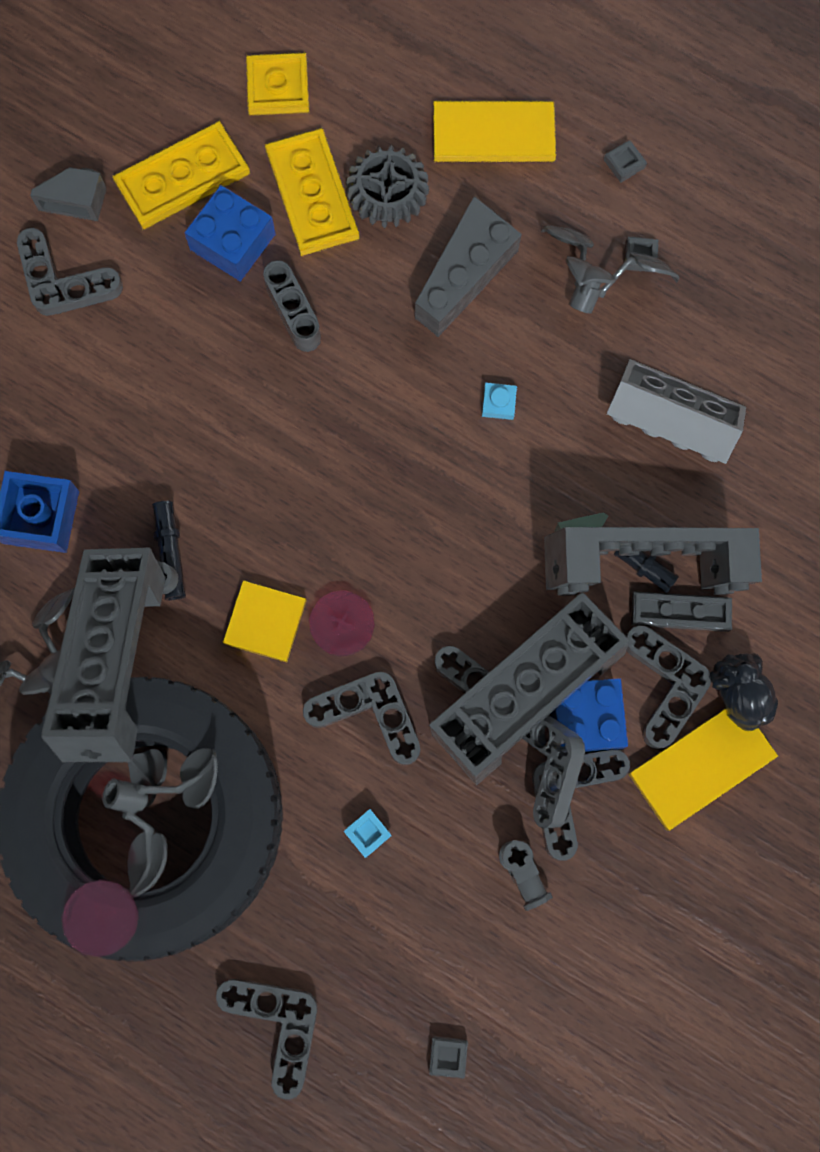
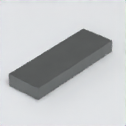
(681, 611)

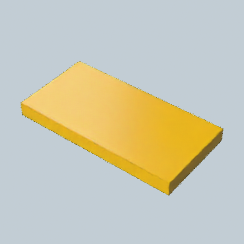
(494, 132)
(181, 175)
(312, 192)
(700, 768)

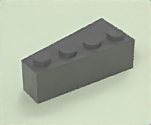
(469, 262)

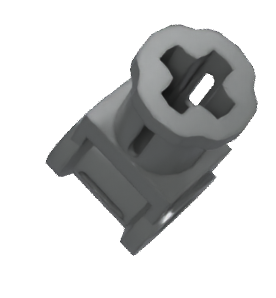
(525, 874)

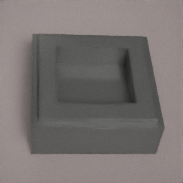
(625, 161)
(641, 245)
(448, 1057)

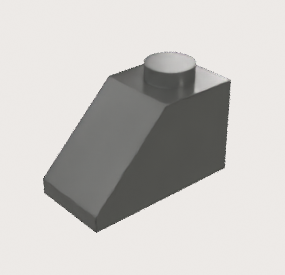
(72, 194)

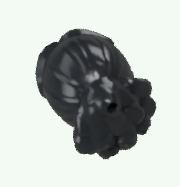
(745, 690)

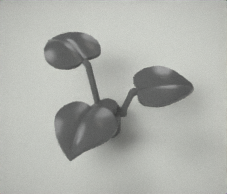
(590, 277)
(43, 677)
(147, 774)

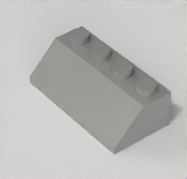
(677, 412)

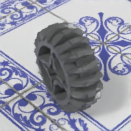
(371, 177)

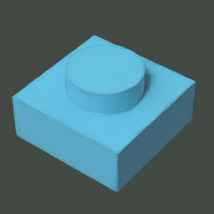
(499, 401)
(367, 833)

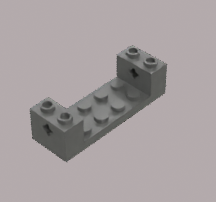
(727, 555)
(97, 656)
(528, 687)

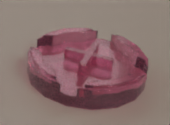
(342, 623)
(100, 918)

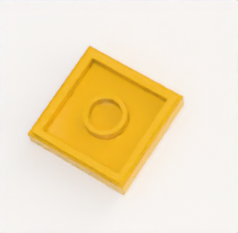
(277, 84)
(264, 621)

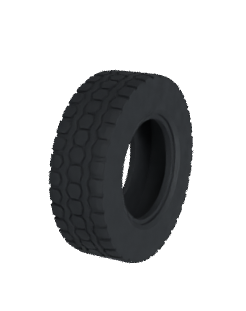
(44, 842)

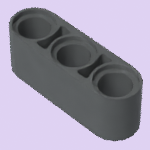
(291, 292)

